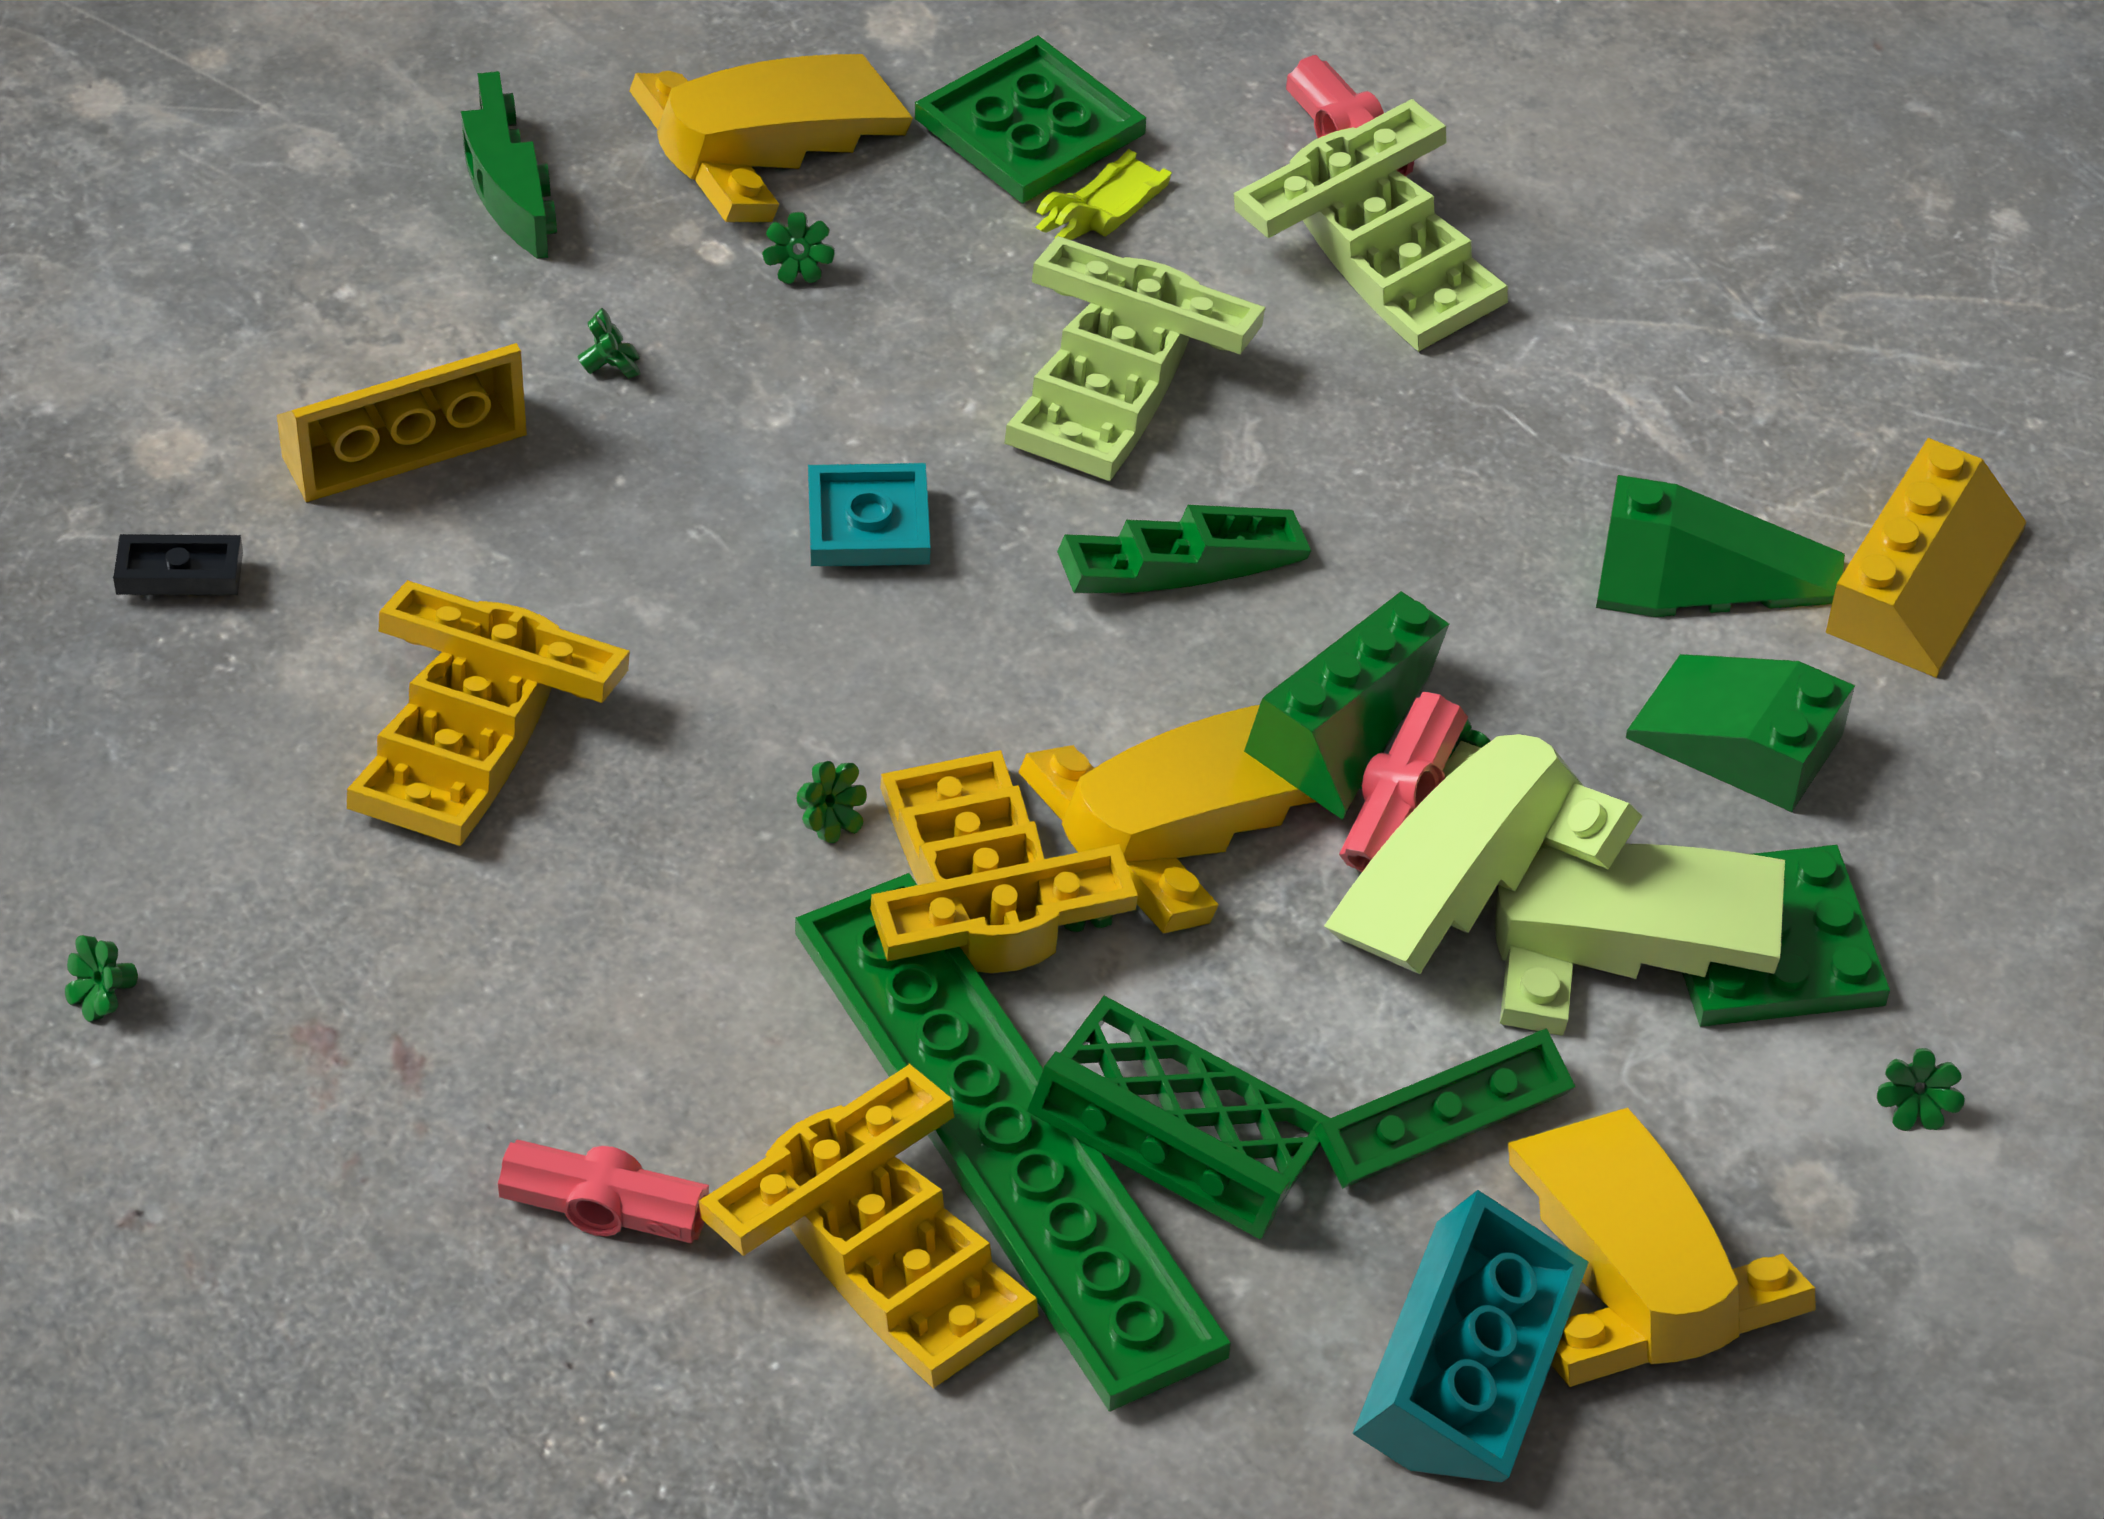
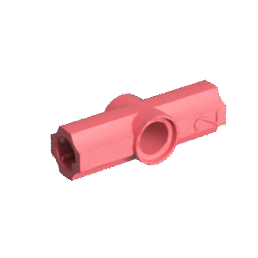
(1332, 100)
(1405, 776)
(602, 1191)

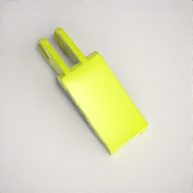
(1106, 200)

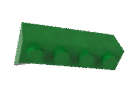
(1347, 702)

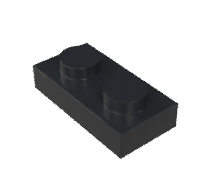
(178, 564)

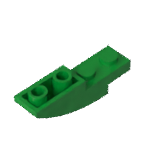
(507, 169)

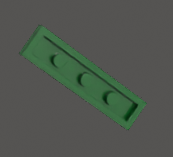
(1444, 1108)

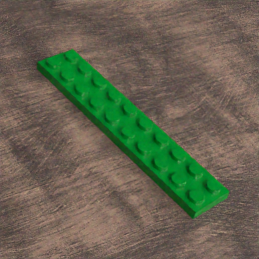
(1037, 1189)

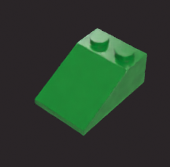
(1747, 722)

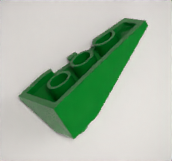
(1691, 550)

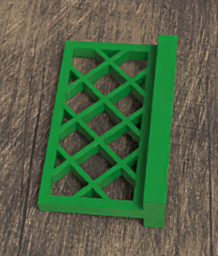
(1166, 1141)

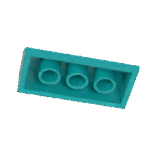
(1472, 1344)

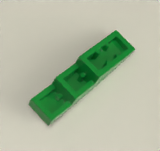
(1200, 549)

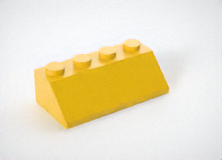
(404, 423)
(1927, 560)

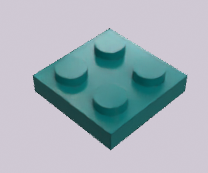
(868, 514)

